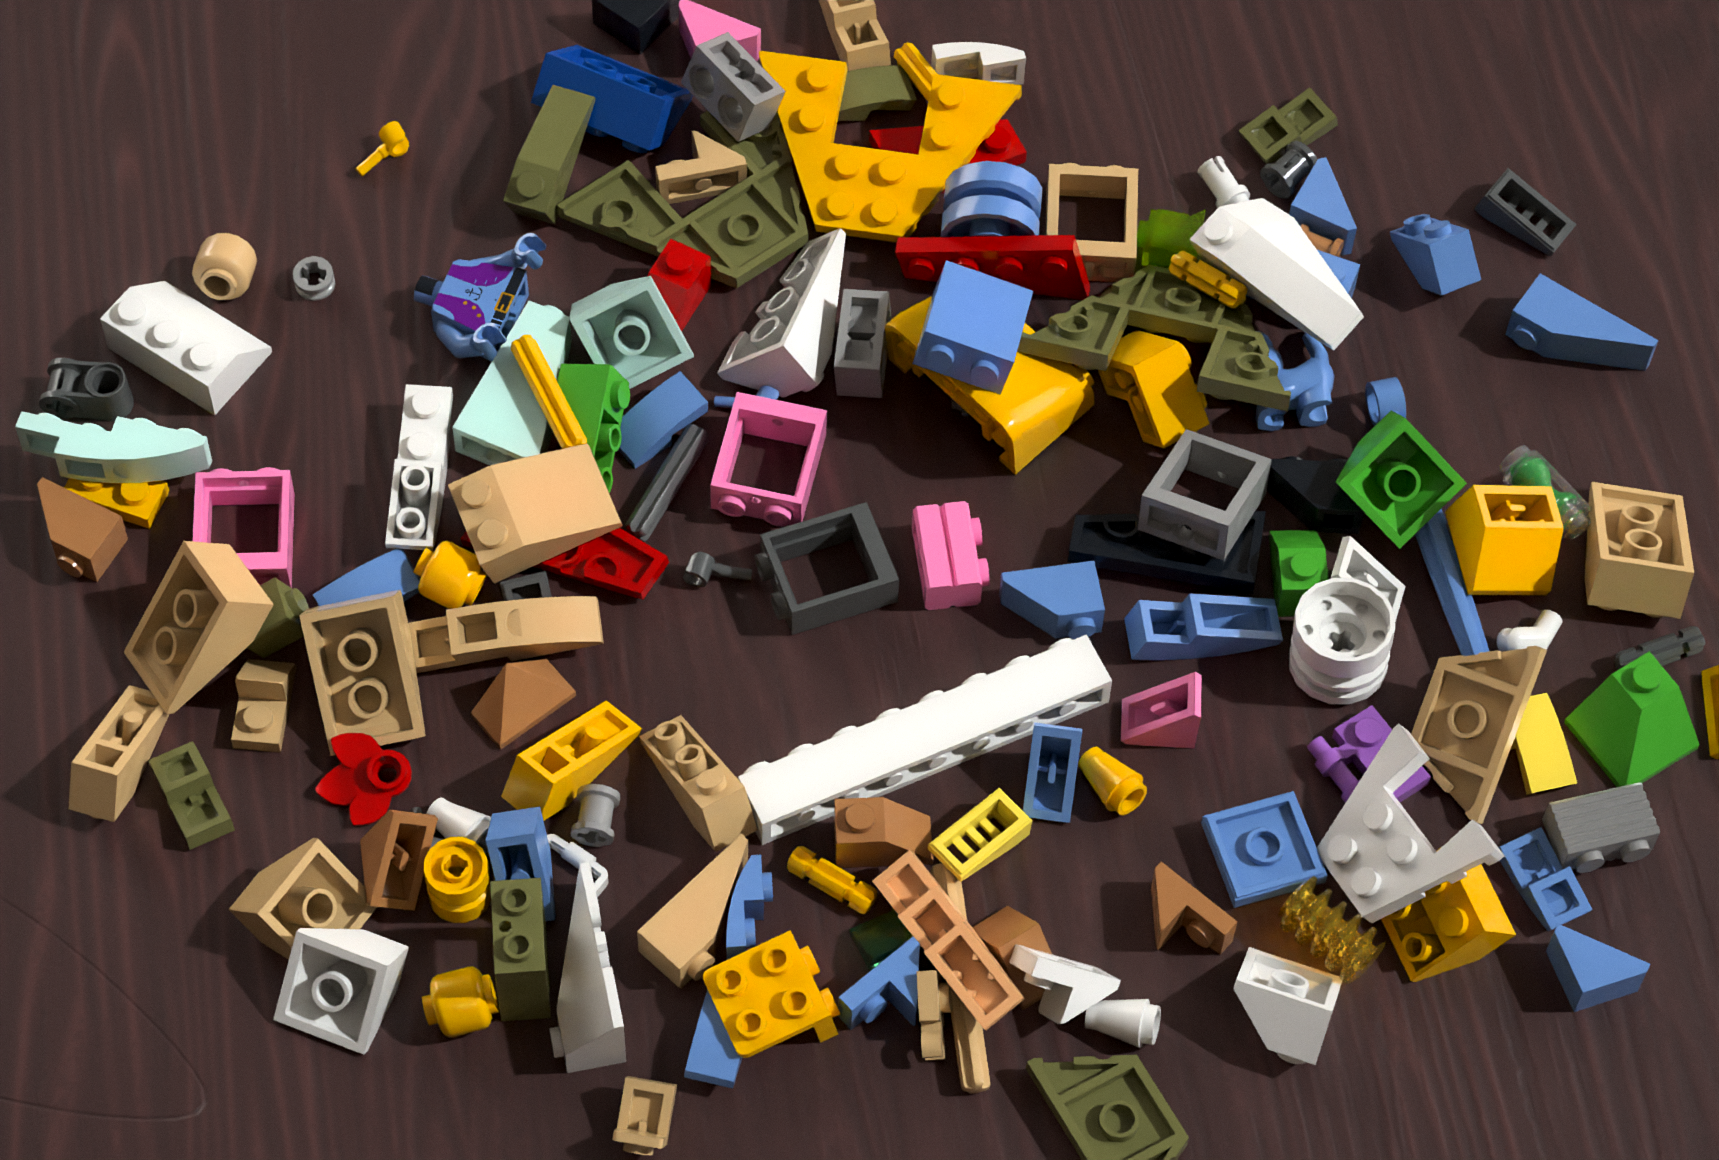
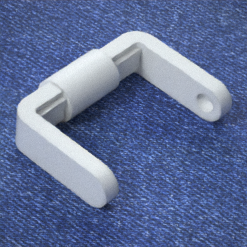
(575, 855)

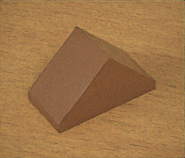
(395, 858)
(1001, 934)

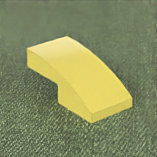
(1542, 748)

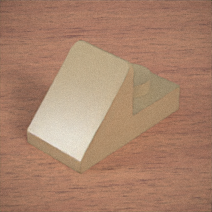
(706, 175)
(262, 705)

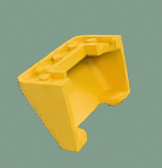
(1035, 403)

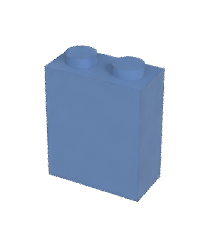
(973, 327)

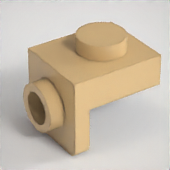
(645, 1115)

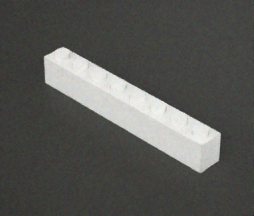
(926, 736)

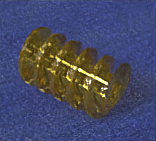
(1329, 931)

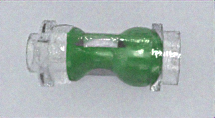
(1530, 468)

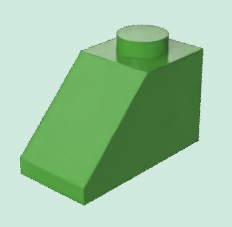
(1296, 566)

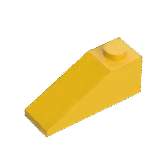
(567, 759)

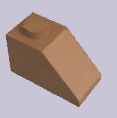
(80, 531)
(878, 832)

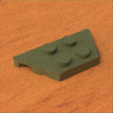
(1109, 1108)

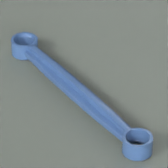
(1435, 540)

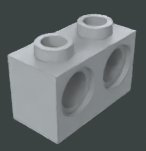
(733, 86)
(862, 343)

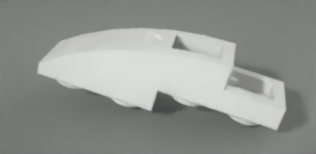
(420, 468)

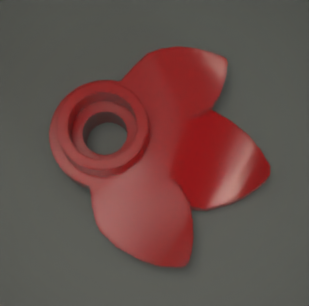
(357, 777)

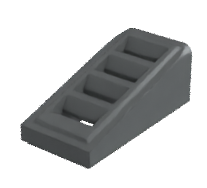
(1506, 217)

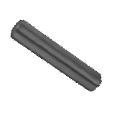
(667, 482)

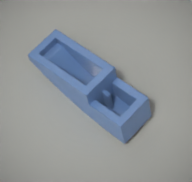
(1201, 627)

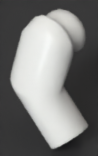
(1539, 635)

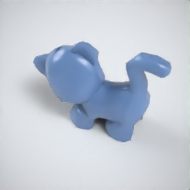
(1309, 387)

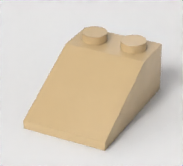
(534, 509)
(1637, 551)
(196, 622)
(364, 668)

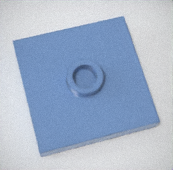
(1263, 848)

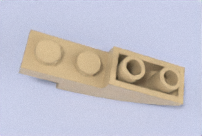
(506, 629)

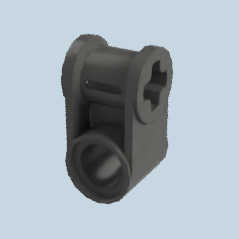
(79, 390)

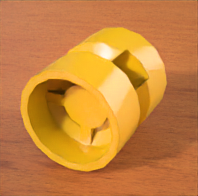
(457, 879)

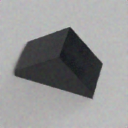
(635, 21)

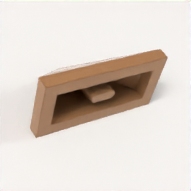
(520, 699)

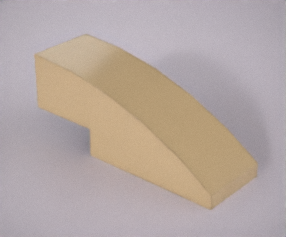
(856, 33)

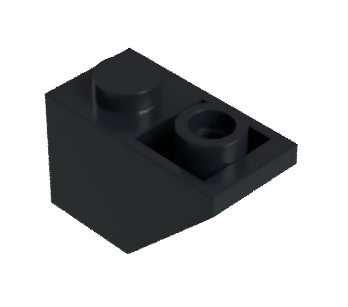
(1312, 495)

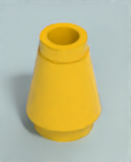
(1114, 782)

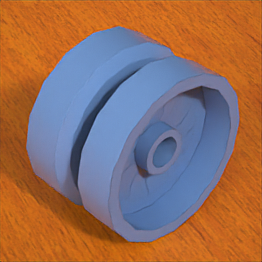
(991, 201)

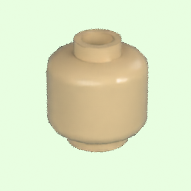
(224, 266)

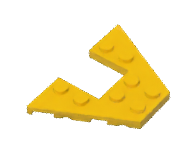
(872, 189)

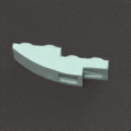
(128, 454)

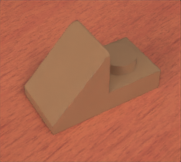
(1180, 904)

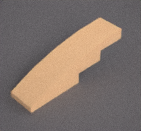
(948, 940)

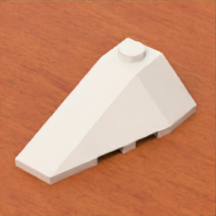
(1279, 268)

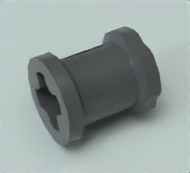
(1288, 170)

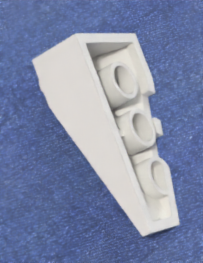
(795, 326)
(588, 1002)

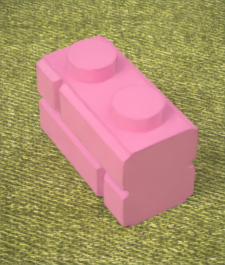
(947, 555)

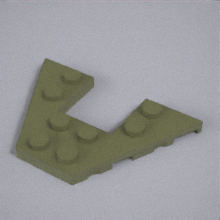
(740, 229)
(1161, 303)

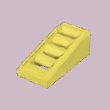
(996, 805)

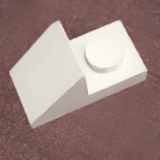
(1067, 983)

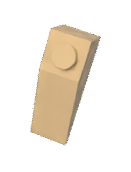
(116, 755)
(690, 926)

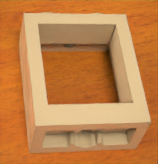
(1101, 259)

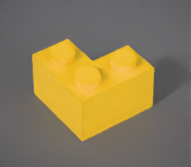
(1158, 386)

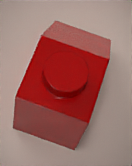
(682, 279)

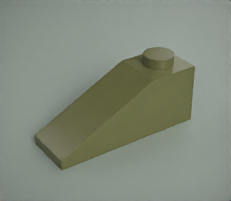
(549, 155)

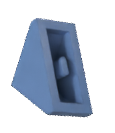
(1324, 207)
(1052, 772)
(1591, 969)

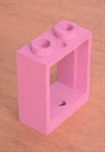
(774, 421)
(249, 488)

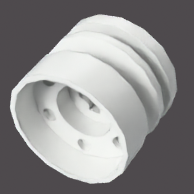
(1341, 640)

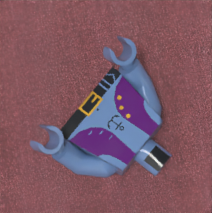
(480, 299)

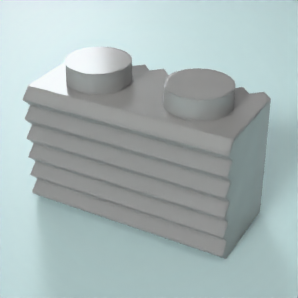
(1601, 827)

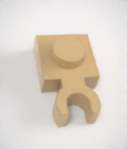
(933, 1002)

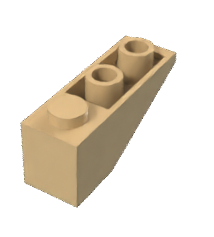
(700, 782)

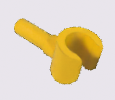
(393, 144)

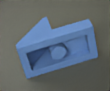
(890, 980)

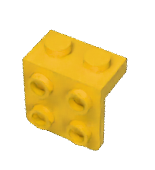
(770, 995)

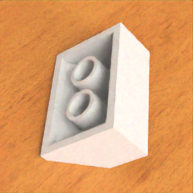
(182, 343)

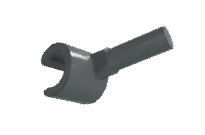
(703, 565)

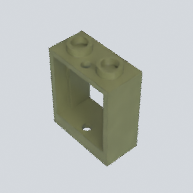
(520, 949)

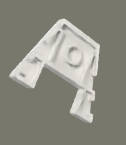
(1380, 850)

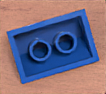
(627, 102)

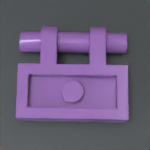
(1359, 743)

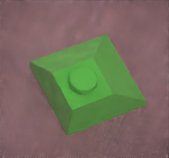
(1398, 478)
(1635, 723)

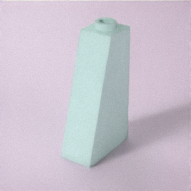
(502, 413)

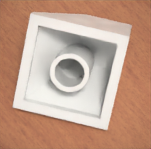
(340, 984)
(1287, 1004)

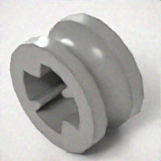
(314, 265)

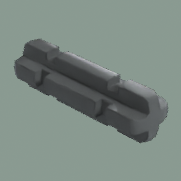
(1665, 648)

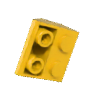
(1506, 538)
(1449, 926)

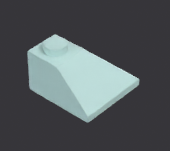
(630, 330)

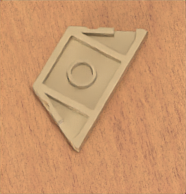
(1473, 720)

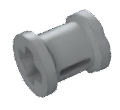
(595, 815)

